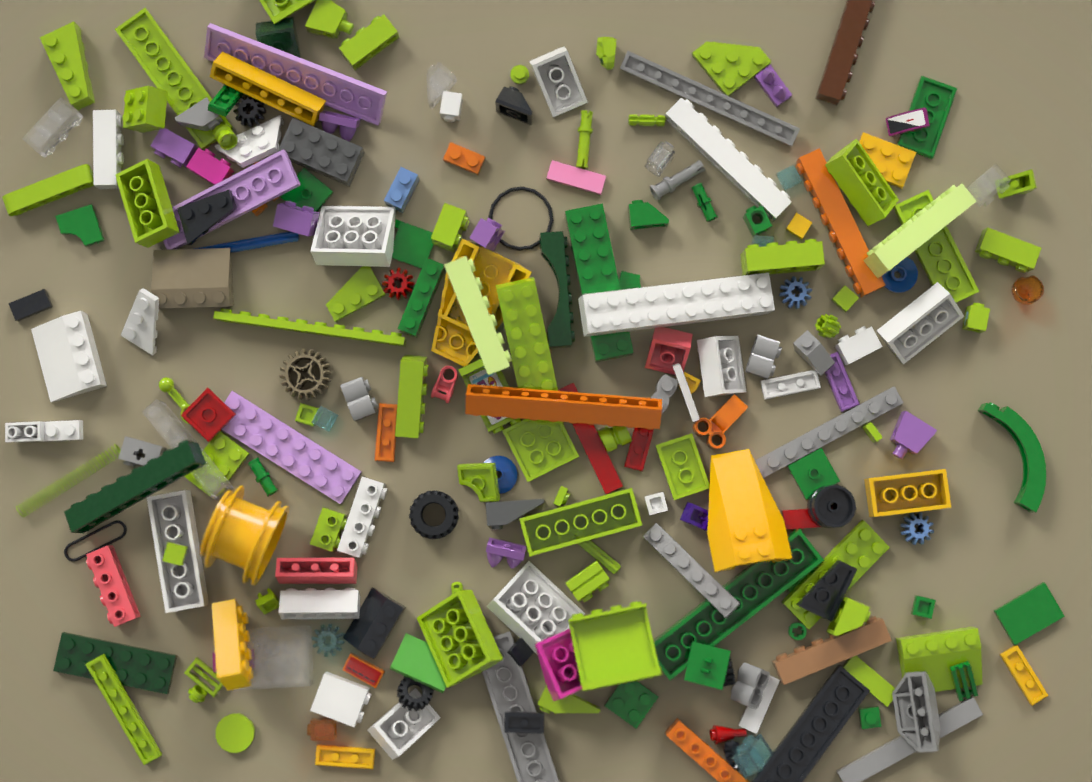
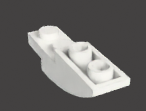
(44, 431)

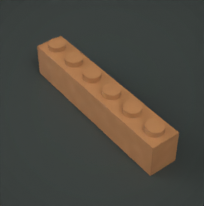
(831, 650)

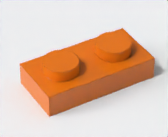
(464, 158)

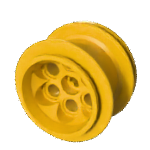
(243, 534)

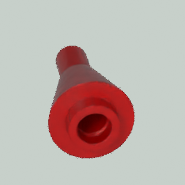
(721, 734)

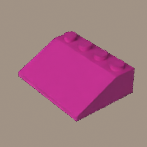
(559, 665)

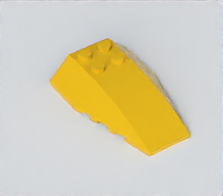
(452, 333)
(742, 514)

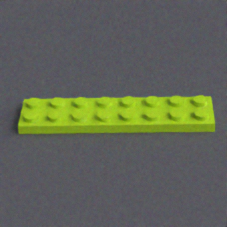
(166, 68)

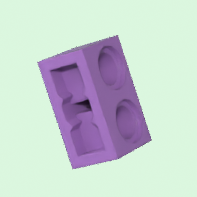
(487, 233)

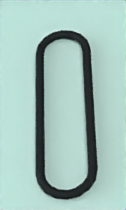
(84, 537)

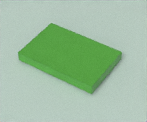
(417, 663)

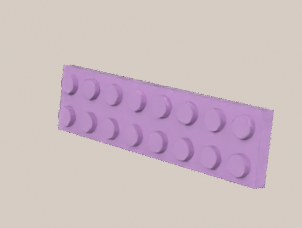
(249, 188)
(290, 449)

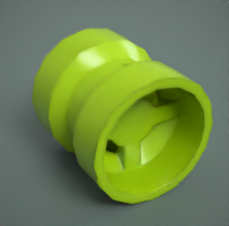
(225, 136)

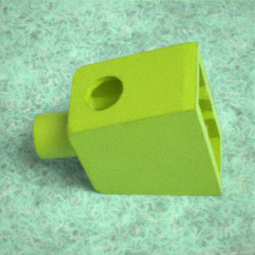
(328, 20)

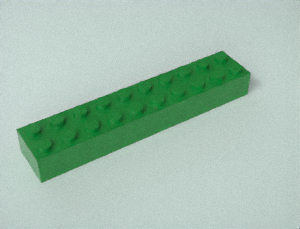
(751, 588)

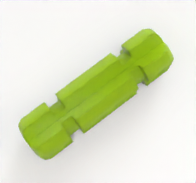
(646, 120)

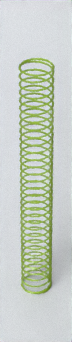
(71, 480)

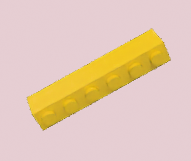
(267, 88)

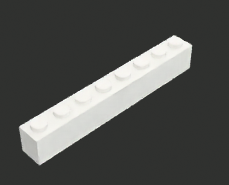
(727, 159)

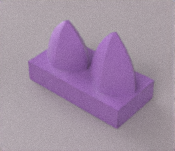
(773, 86)
(347, 124)
(498, 548)

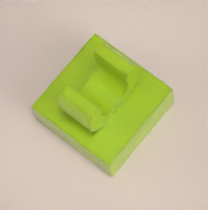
(268, 602)

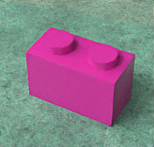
(208, 167)

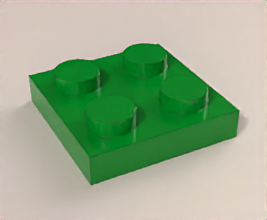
(631, 702)

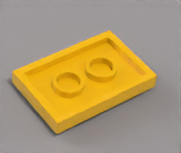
(890, 159)

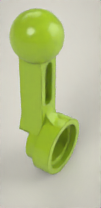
(167, 385)

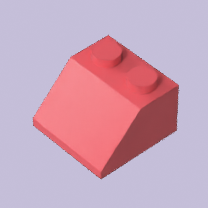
(668, 349)

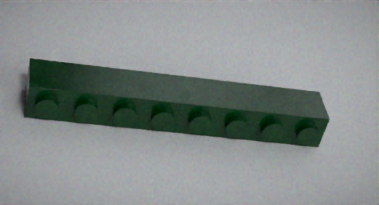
(135, 486)

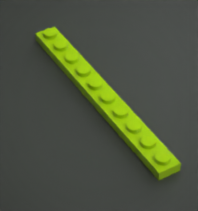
(319, 328)

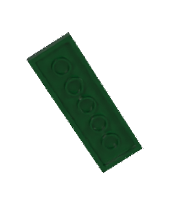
(133, 665)

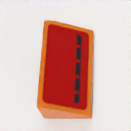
(363, 670)

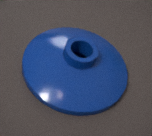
(908, 276)
(508, 471)

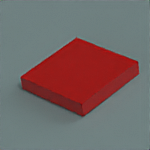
(208, 414)

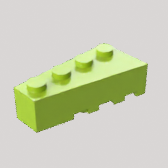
(68, 59)
(411, 395)

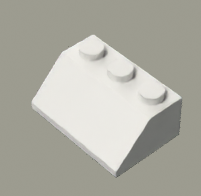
(721, 366)

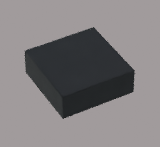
(520, 651)

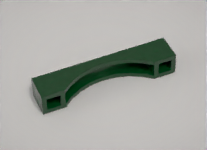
(553, 251)

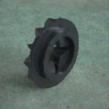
(729, 752)

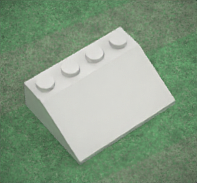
(354, 236)
(68, 356)
(533, 606)

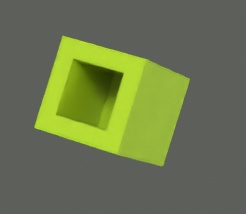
(976, 318)

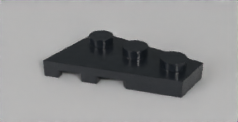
(205, 213)
(829, 591)

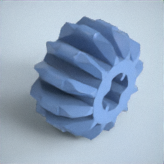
(799, 286)
(924, 528)

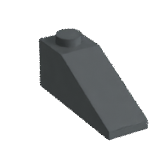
(507, 511)

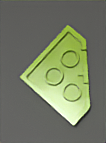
(730, 64)

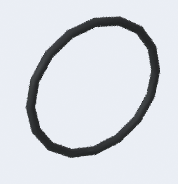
(529, 190)

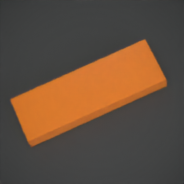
(386, 433)

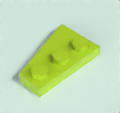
(355, 294)

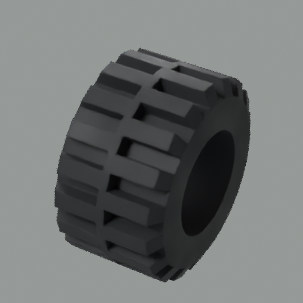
(421, 526)

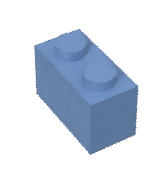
(401, 189)

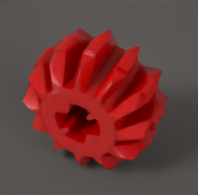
(392, 282)

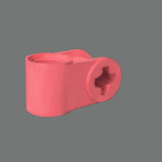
(445, 385)

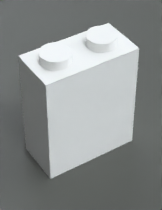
(341, 699)

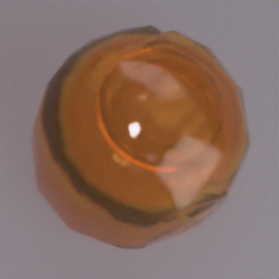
(1027, 290)

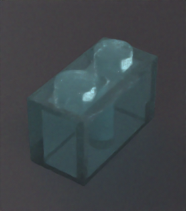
(752, 754)

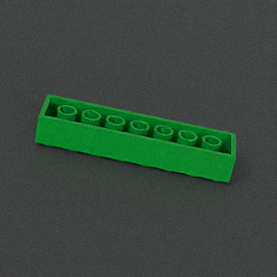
(596, 271)

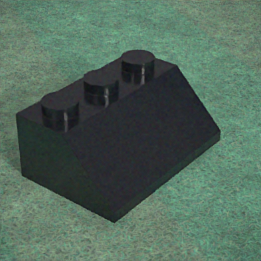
(375, 623)

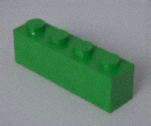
(421, 297)

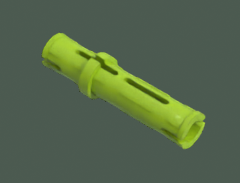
(584, 139)

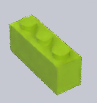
(368, 41)
(1007, 250)

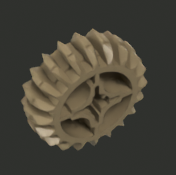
(310, 367)

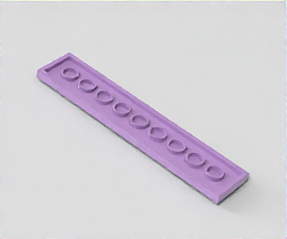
(337, 89)

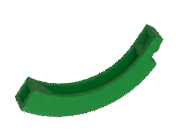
(1031, 452)

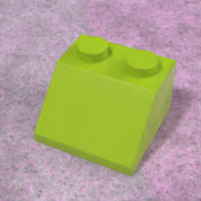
(848, 617)

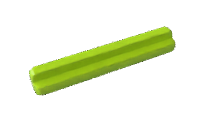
(599, 555)

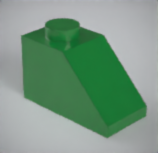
(645, 216)

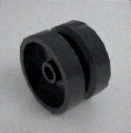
(839, 499)

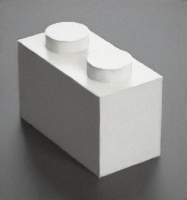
(857, 346)

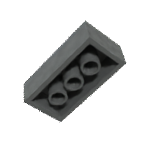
(321, 152)

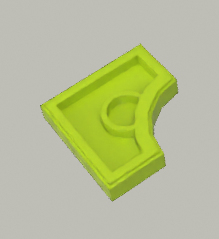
(480, 478)

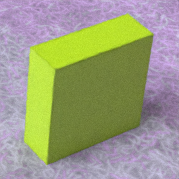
(845, 298)
(306, 414)
(872, 432)
(175, 553)

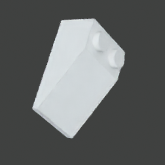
(558, 81)
(402, 727)

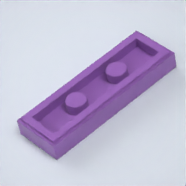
(841, 384)

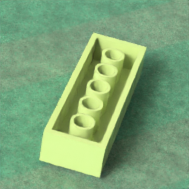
(918, 229)
(477, 316)

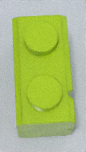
(588, 581)

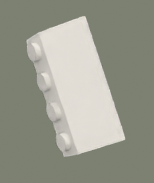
(920, 323)

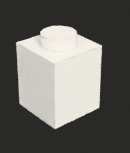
(451, 106)

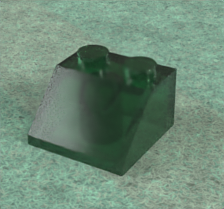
(280, 36)

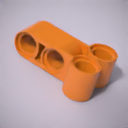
(721, 421)

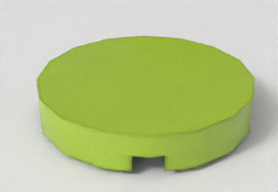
(235, 733)

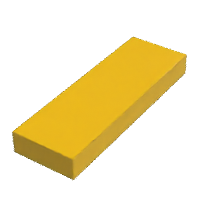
(1023, 675)
(345, 756)

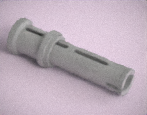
(669, 184)

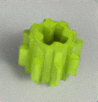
(828, 326)

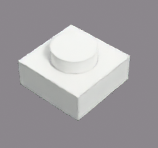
(656, 503)

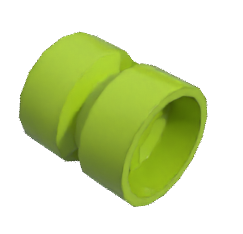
(614, 436)

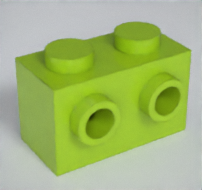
(328, 529)

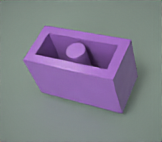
(174, 147)
(296, 219)

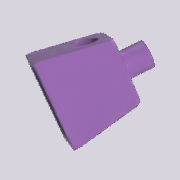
(910, 434)

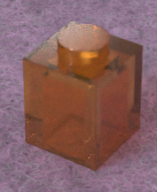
(322, 729)

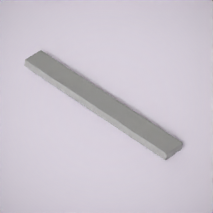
(900, 748)

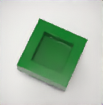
(923, 607)
(869, 717)

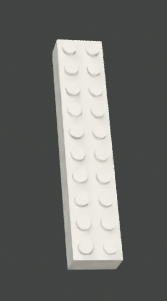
(676, 304)

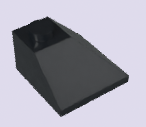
(513, 104)

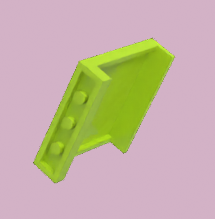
(614, 646)

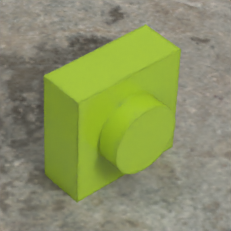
(562, 496)

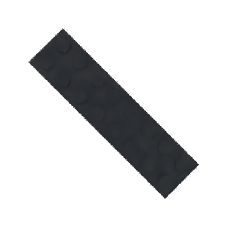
(814, 729)

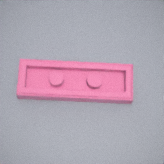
(576, 177)

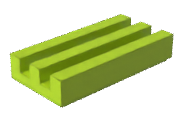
(193, 666)

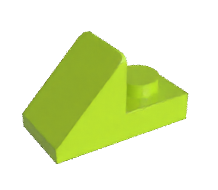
(1020, 184)

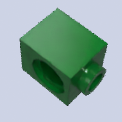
(756, 229)

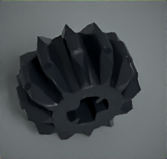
(255, 114)

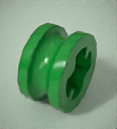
(799, 636)

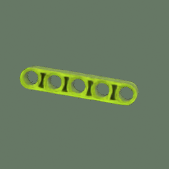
(48, 190)

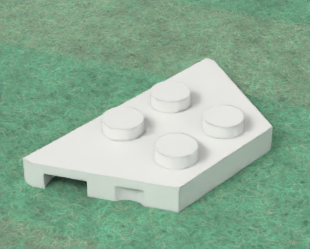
(255, 143)

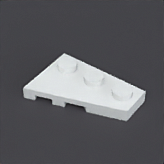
(141, 322)

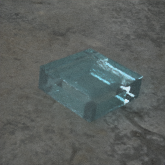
(788, 177)
(762, 240)
(324, 418)

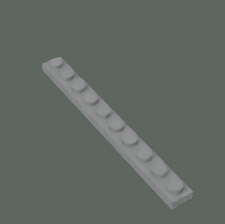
(709, 98)
(828, 431)

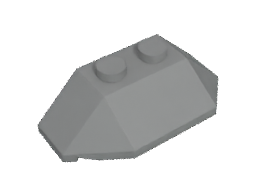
(917, 711)

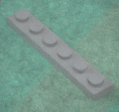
(691, 570)

